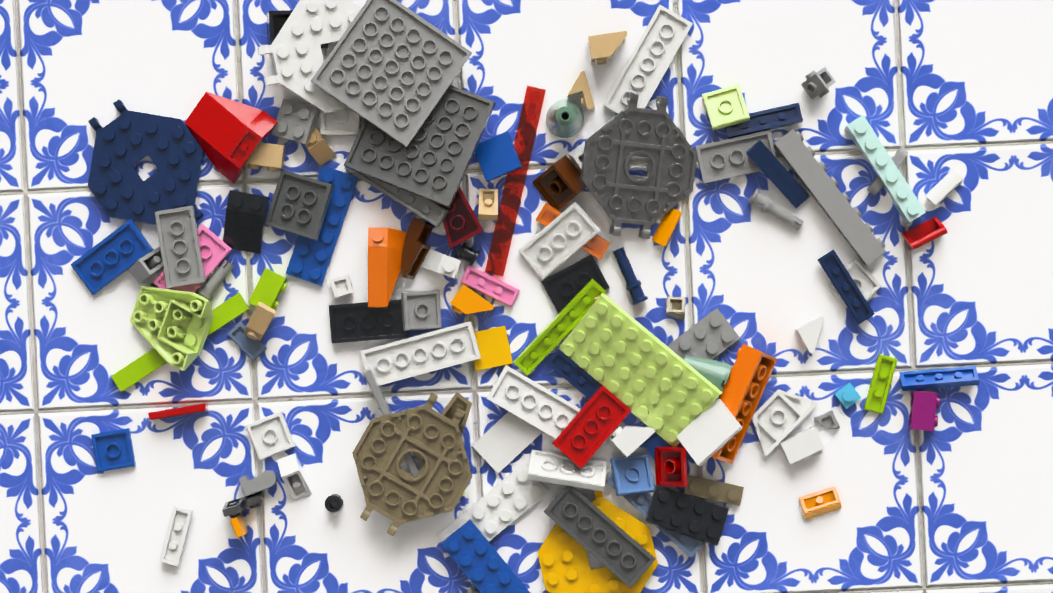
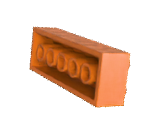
(743, 394)

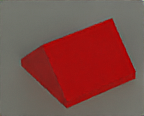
(671, 466)

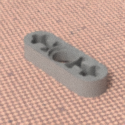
(897, 158)

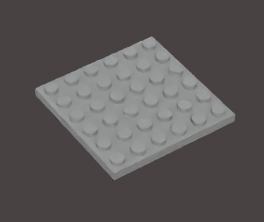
(391, 68)

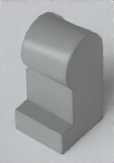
(265, 480)

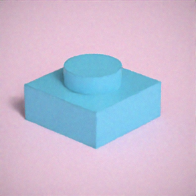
(847, 395)

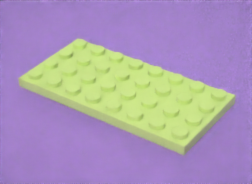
(639, 369)

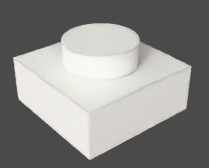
(341, 286)

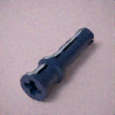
(633, 285)

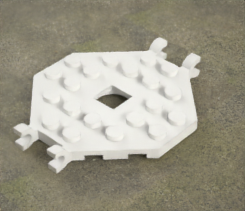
(298, 47)

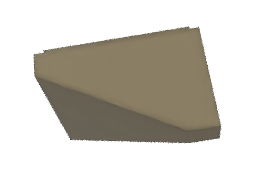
(676, 307)

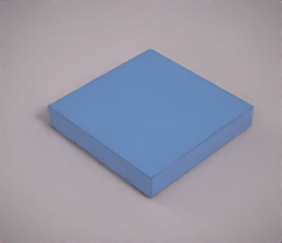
(632, 475)

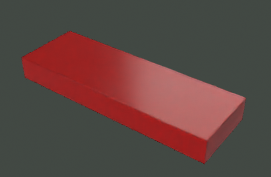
(178, 411)

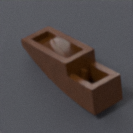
(415, 247)

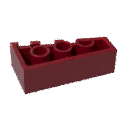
(460, 221)

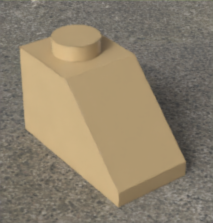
(259, 321)

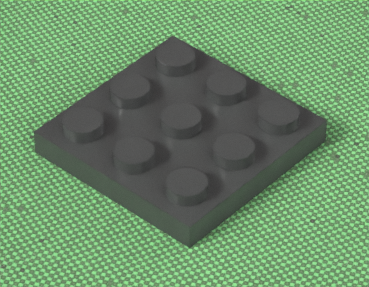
(299, 204)

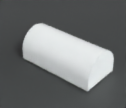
(944, 188)

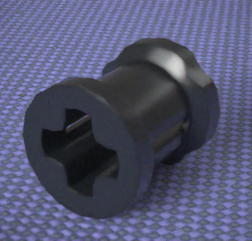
(467, 254)
(328, 506)

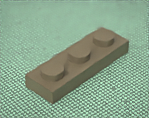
(713, 490)

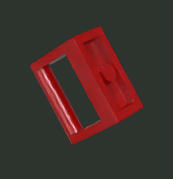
(924, 233)

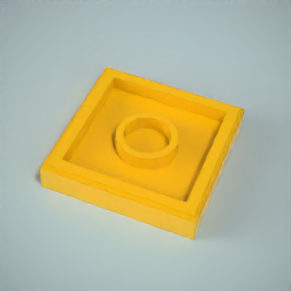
(493, 348)

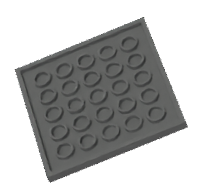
(436, 155)

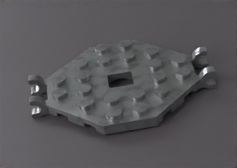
(669, 167)

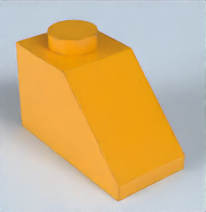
(469, 302)

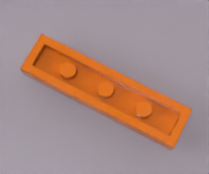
(596, 246)

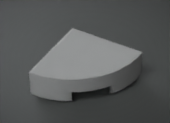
(828, 420)

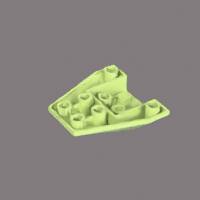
(173, 323)

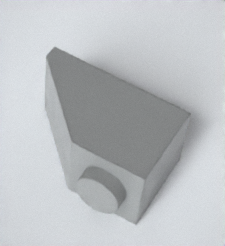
(147, 266)

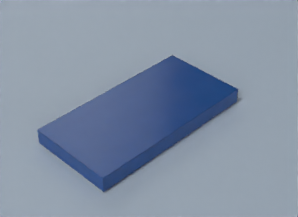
(111, 257)

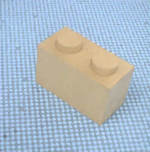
(268, 156)

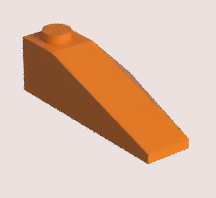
(384, 264)

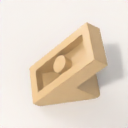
(581, 86)
(319, 148)
(488, 204)

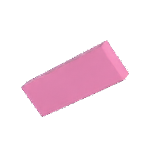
(490, 286)

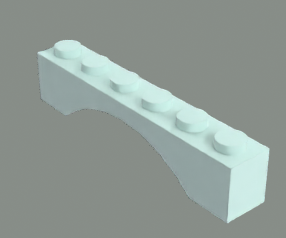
(889, 174)

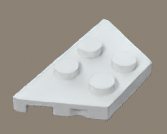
(779, 417)

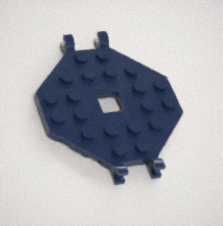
(129, 141)

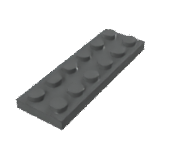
(599, 535)

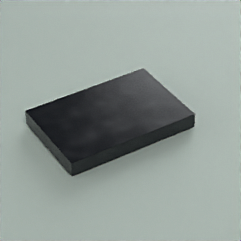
(570, 281)

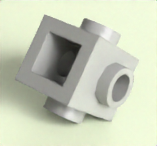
(818, 83)

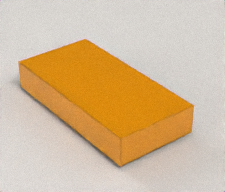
(239, 526)

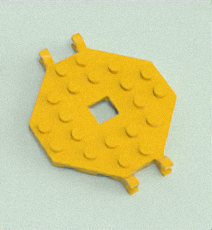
(566, 561)

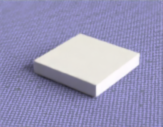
(862, 277)
(270, 435)

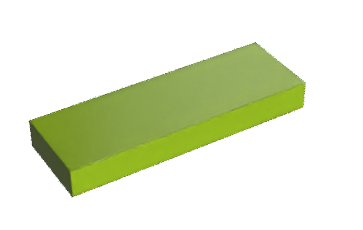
(880, 383)

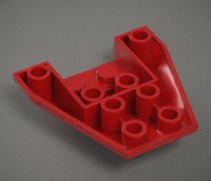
(228, 132)

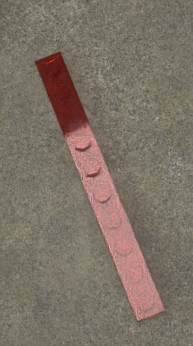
(515, 182)

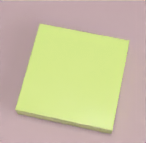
(725, 107)

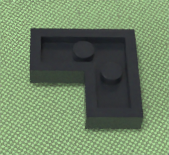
(234, 507)

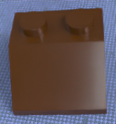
(560, 183)

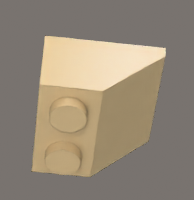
(604, 46)

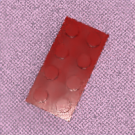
(591, 426)

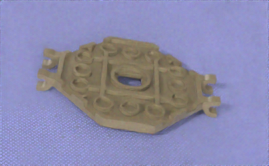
(397, 492)

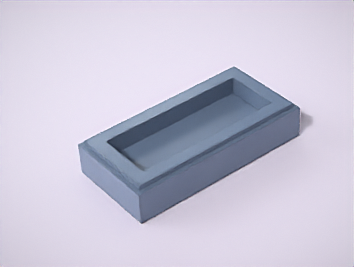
(250, 347)

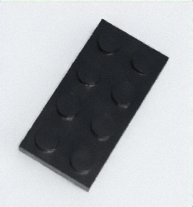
(359, 323)
(686, 515)

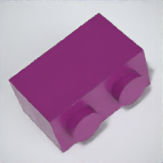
(923, 410)

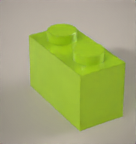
(268, 289)

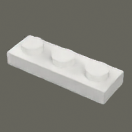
(176, 535)

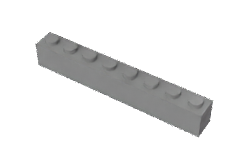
(829, 198)

